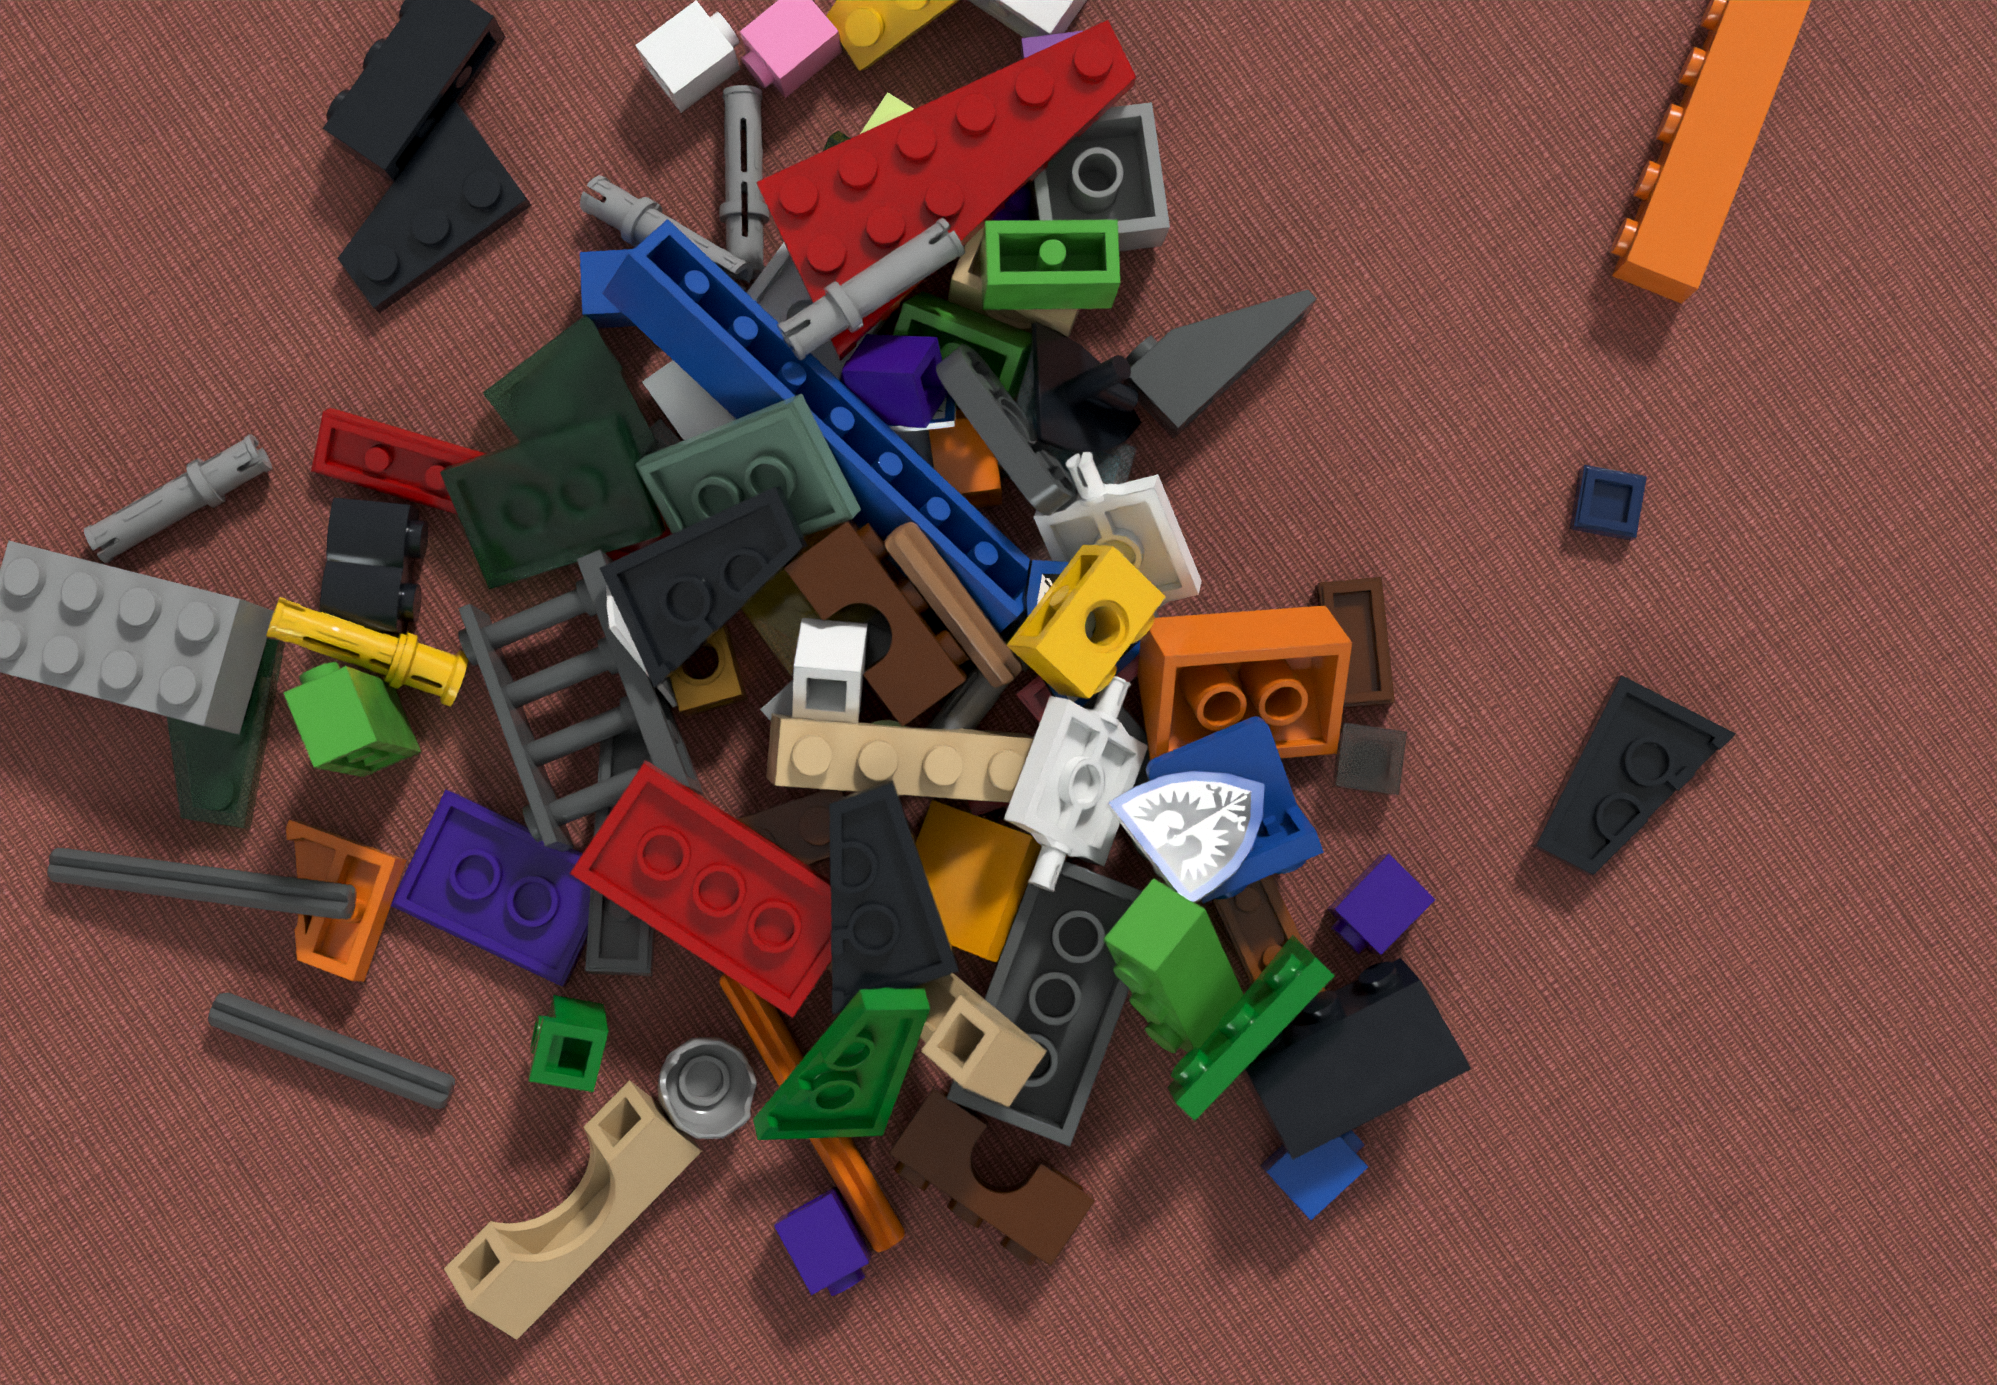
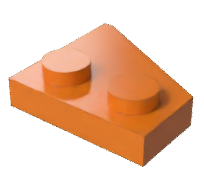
(342, 944)

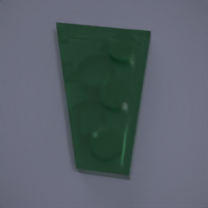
(222, 770)

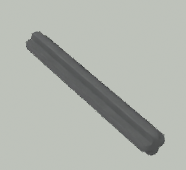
(202, 883)

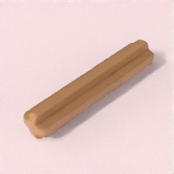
(953, 604)

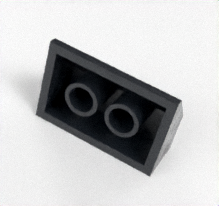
(1353, 1058)

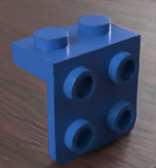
(1250, 752)

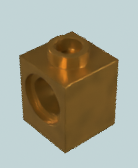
(719, 689)

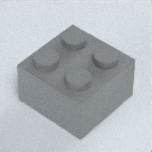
(1109, 176)

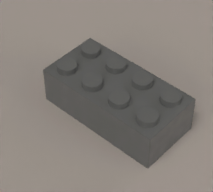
(1060, 992)

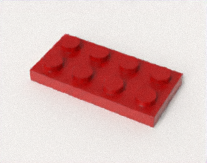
(713, 887)

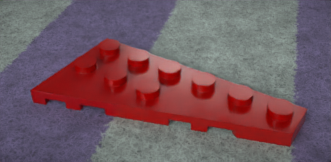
(940, 161)

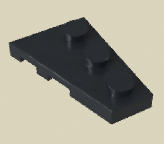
(432, 213)
(1623, 772)
(881, 900)

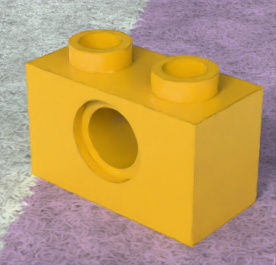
(1054, 633)

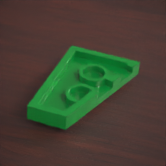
(1248, 1027)
(851, 1072)

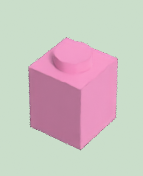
(789, 44)

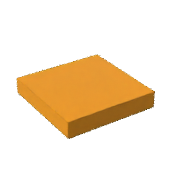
(975, 876)

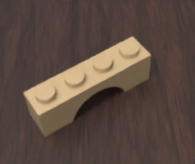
(919, 760)
(976, 1041)
(524, 1267)

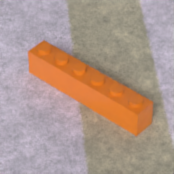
(1706, 144)

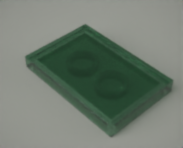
(553, 500)

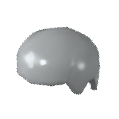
(707, 1087)

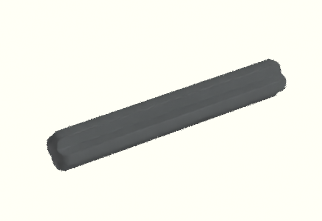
(331, 1050)

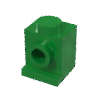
(569, 1044)

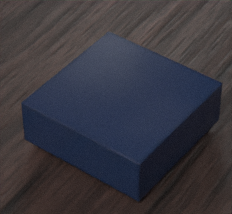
(1608, 502)

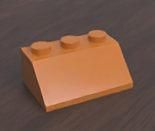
(1241, 665)

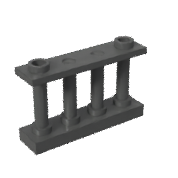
(641, 710)

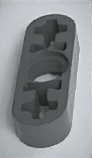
(1005, 430)

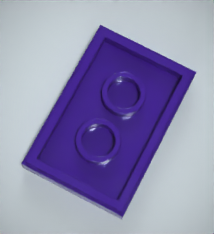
(498, 889)

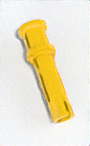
(398, 659)

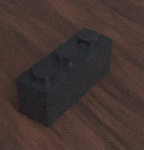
(412, 81)

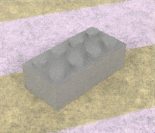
(129, 637)

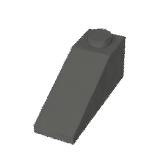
(1203, 359)

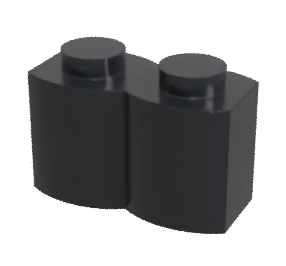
(372, 564)

